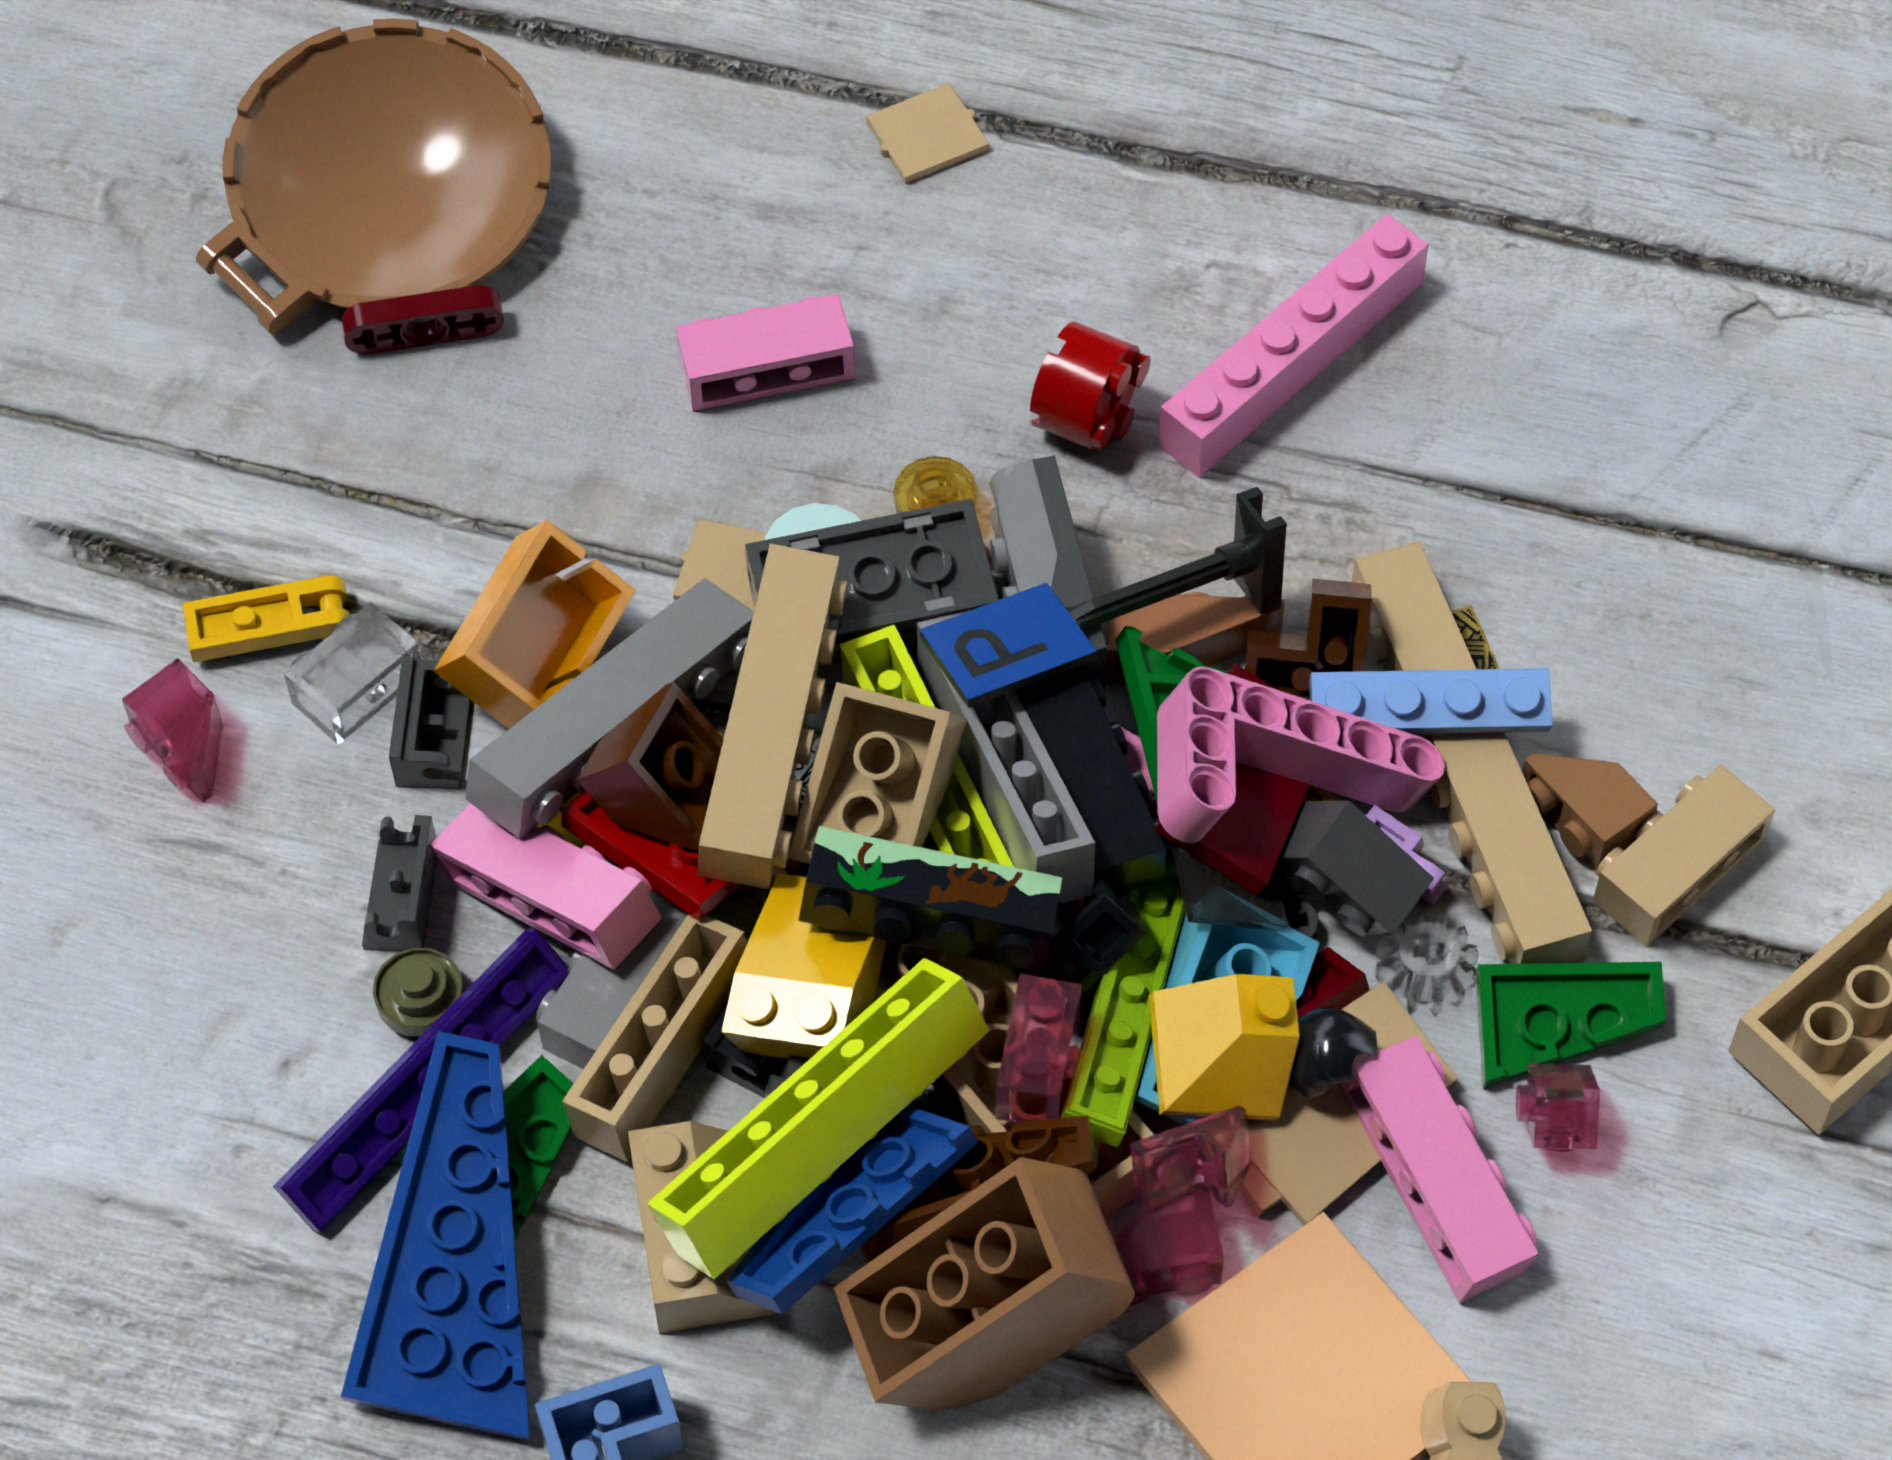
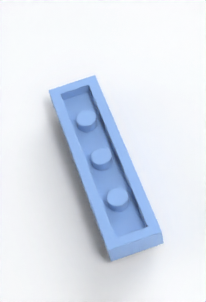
(1441, 699)

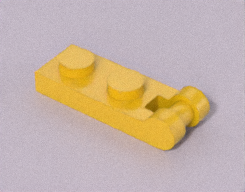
(264, 617)

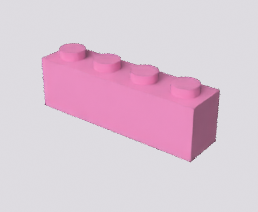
(549, 884)
(1440, 1169)

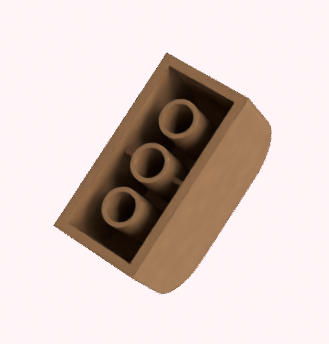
(986, 1290)

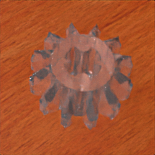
(1427, 963)

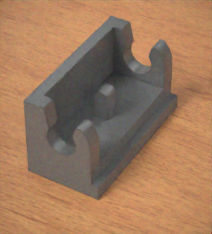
(428, 728)
(401, 887)

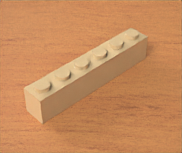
(769, 718)

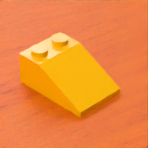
(798, 979)

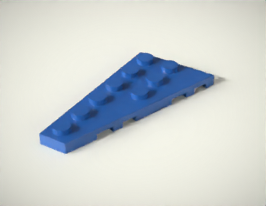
(444, 1291)

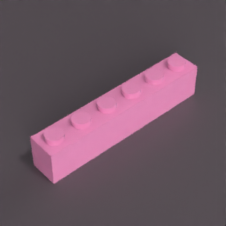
(1292, 345)

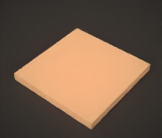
(1298, 1360)

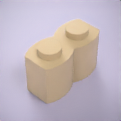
(1463, 1421)

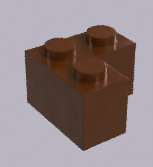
(1332, 644)

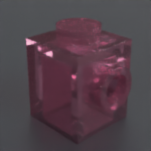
(1560, 1106)

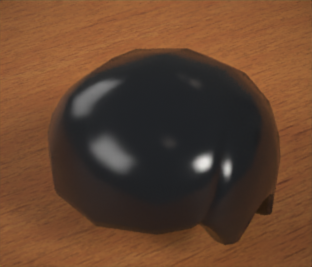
(1327, 1049)

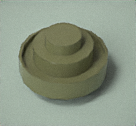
(416, 989)

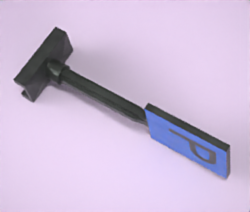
(1038, 637)

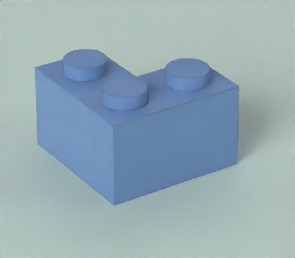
(613, 1420)

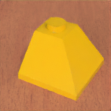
(1224, 1045)

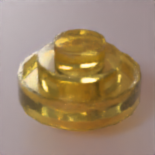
(932, 483)

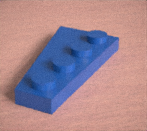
(849, 1207)

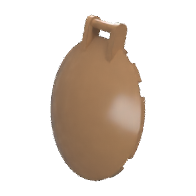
(379, 169)

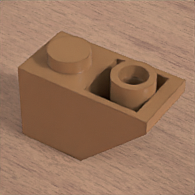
(1588, 802)

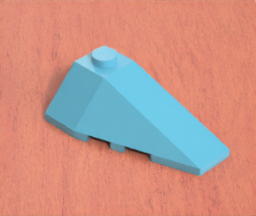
(1220, 951)

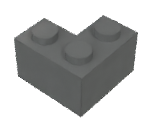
(1352, 864)

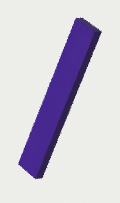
(384, 1115)

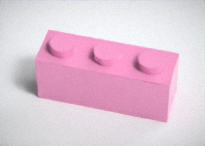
(765, 352)

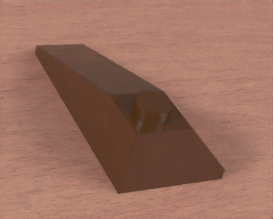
(1053, 1141)

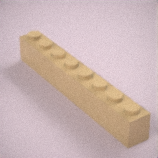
(1482, 784)

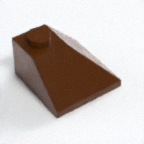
(657, 769)

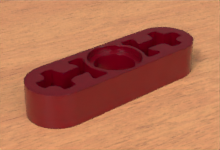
(388, 327)

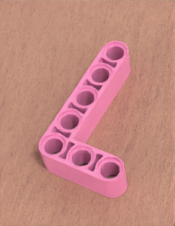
(1229, 719)

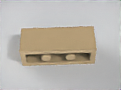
(1681, 853)

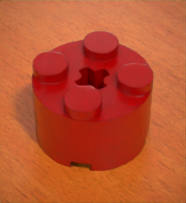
(1088, 387)

